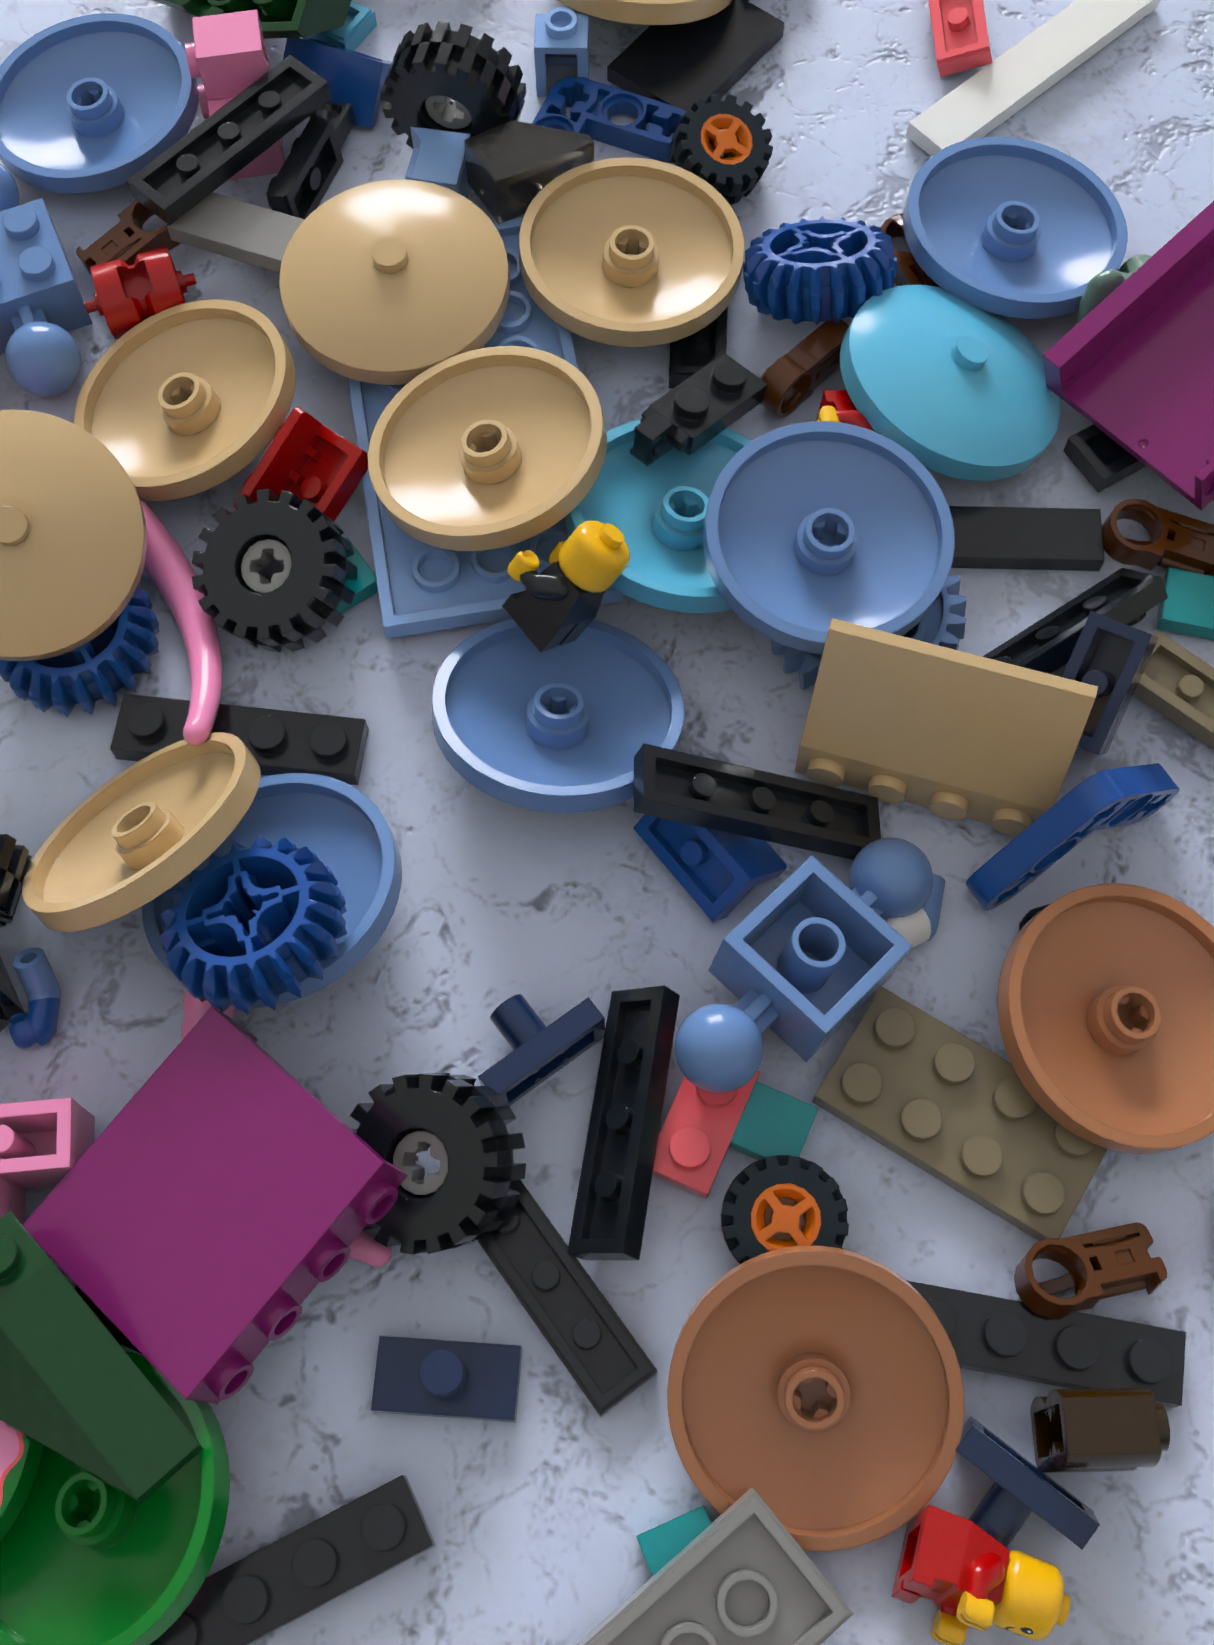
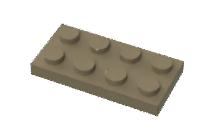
(958, 1116)

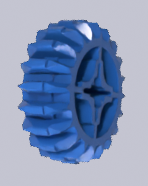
(818, 269)
(93, 669)
(253, 925)

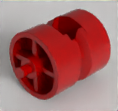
(137, 291)

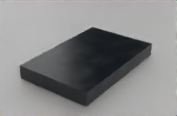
(696, 57)

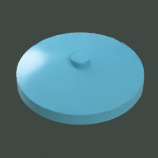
(949, 383)
(661, 518)

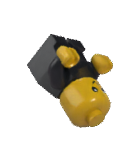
(570, 590)

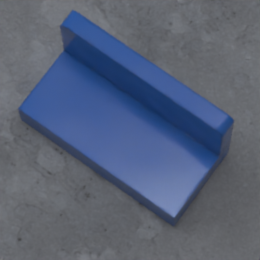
(350, 74)
(710, 863)

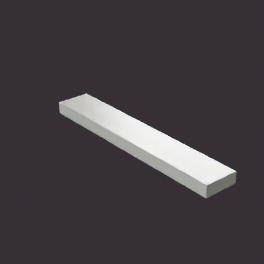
(1025, 71)

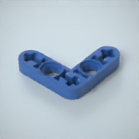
(597, 103)
(1098, 803)

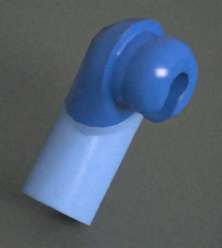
(43, 996)

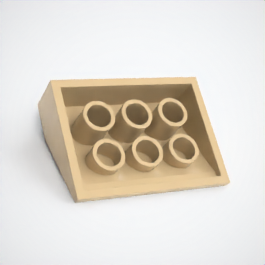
(941, 728)

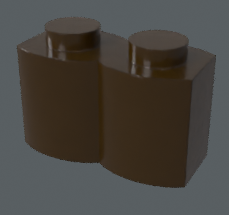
(1098, 1430)

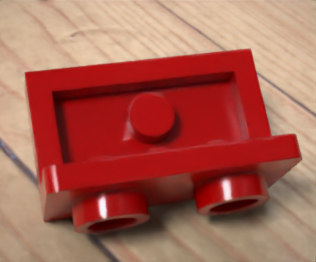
(309, 463)

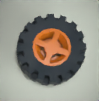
(726, 130)
(780, 1183)

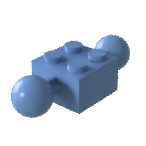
(36, 297)
(804, 962)

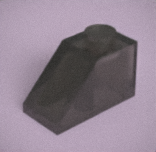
(518, 161)

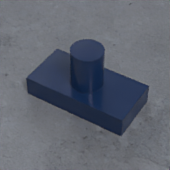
(537, 1048)
(447, 1379)
(1019, 1491)

